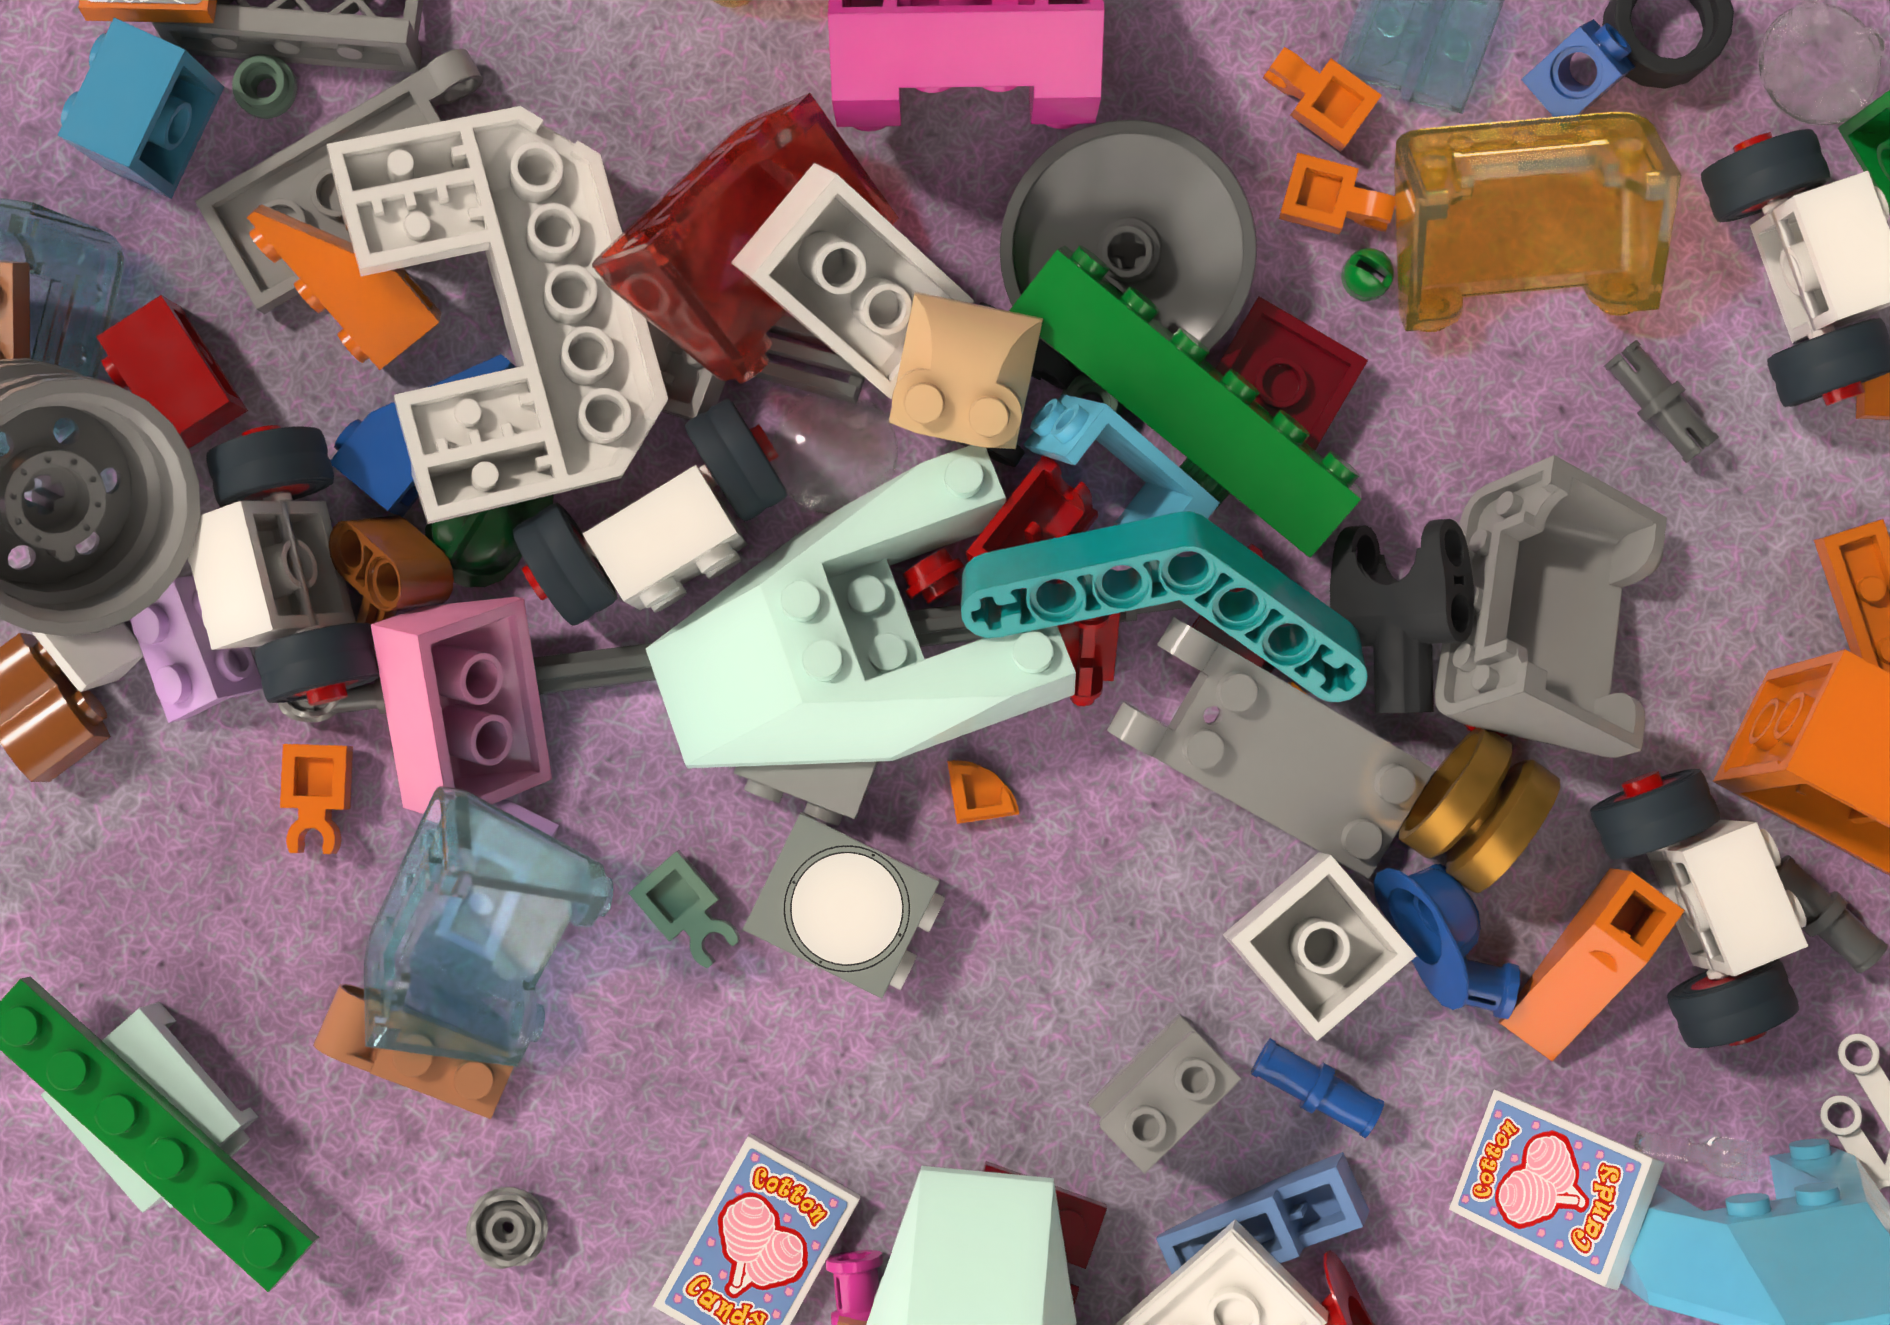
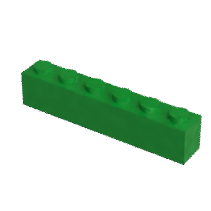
(1188, 400)

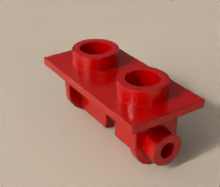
(1093, 654)

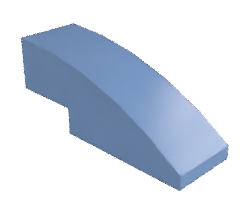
(1280, 1215)

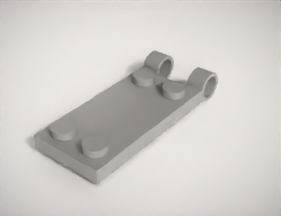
(301, 177)
(1280, 754)

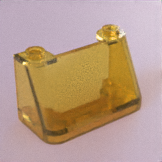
(1532, 212)

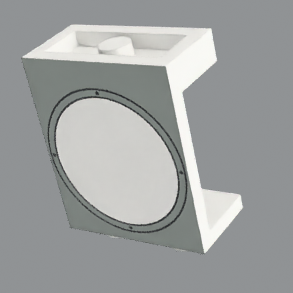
(844, 907)

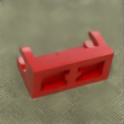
(1038, 511)

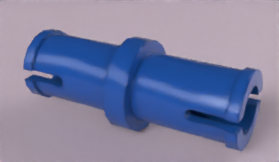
(1317, 1088)

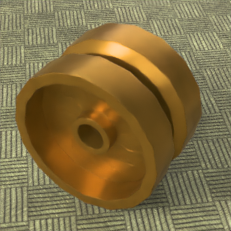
(1480, 809)

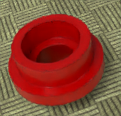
(933, 576)

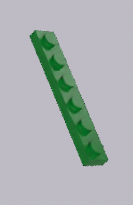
(151, 1135)

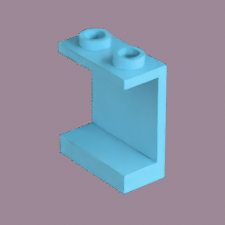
(1071, 424)

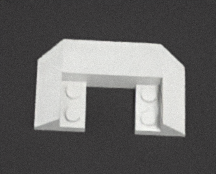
(581, 354)

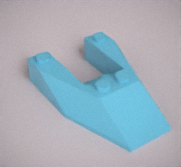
(1782, 1261)

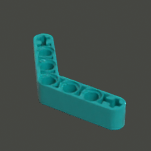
(1316, 651)

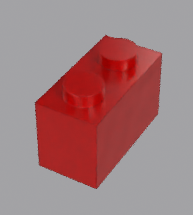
(171, 367)

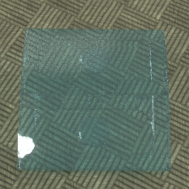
(1421, 47)

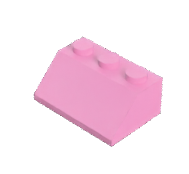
(462, 700)

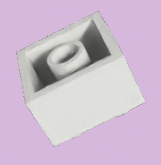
(1319, 945)

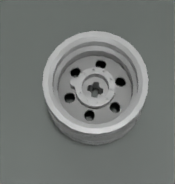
(139, 526)

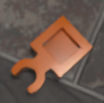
(315, 783)

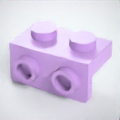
(180, 657)

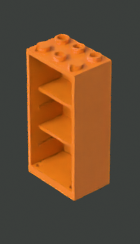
(1820, 753)

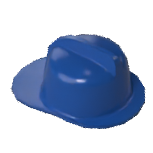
(1436, 922)

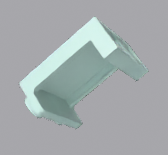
(168, 1067)

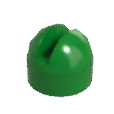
(1363, 282)

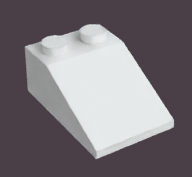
(843, 273)

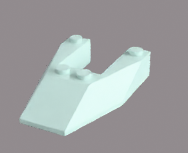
(818, 651)

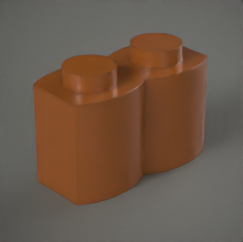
(42, 714)

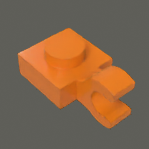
(1330, 101)
(1324, 194)

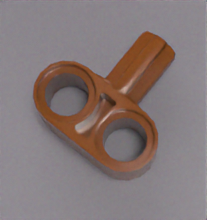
(390, 566)

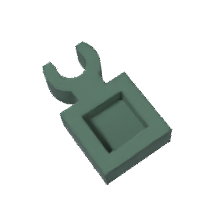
(678, 900)

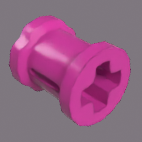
(854, 1282)

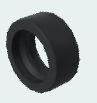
(1664, 72)

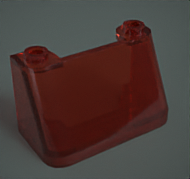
(680, 250)

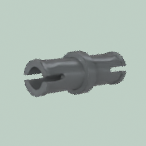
(1661, 401)
(1830, 918)

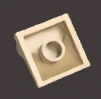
(965, 372)

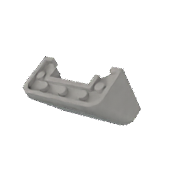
(1547, 601)

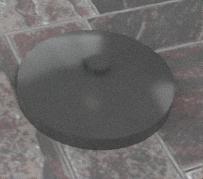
(1149, 208)

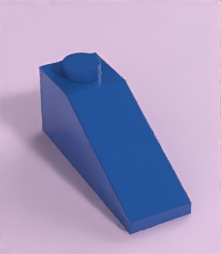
(375, 451)

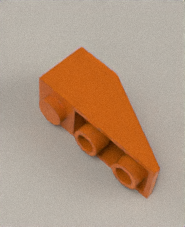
(377, 311)
(1592, 961)

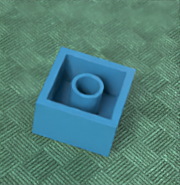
(140, 107)

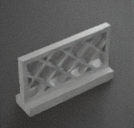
(305, 35)

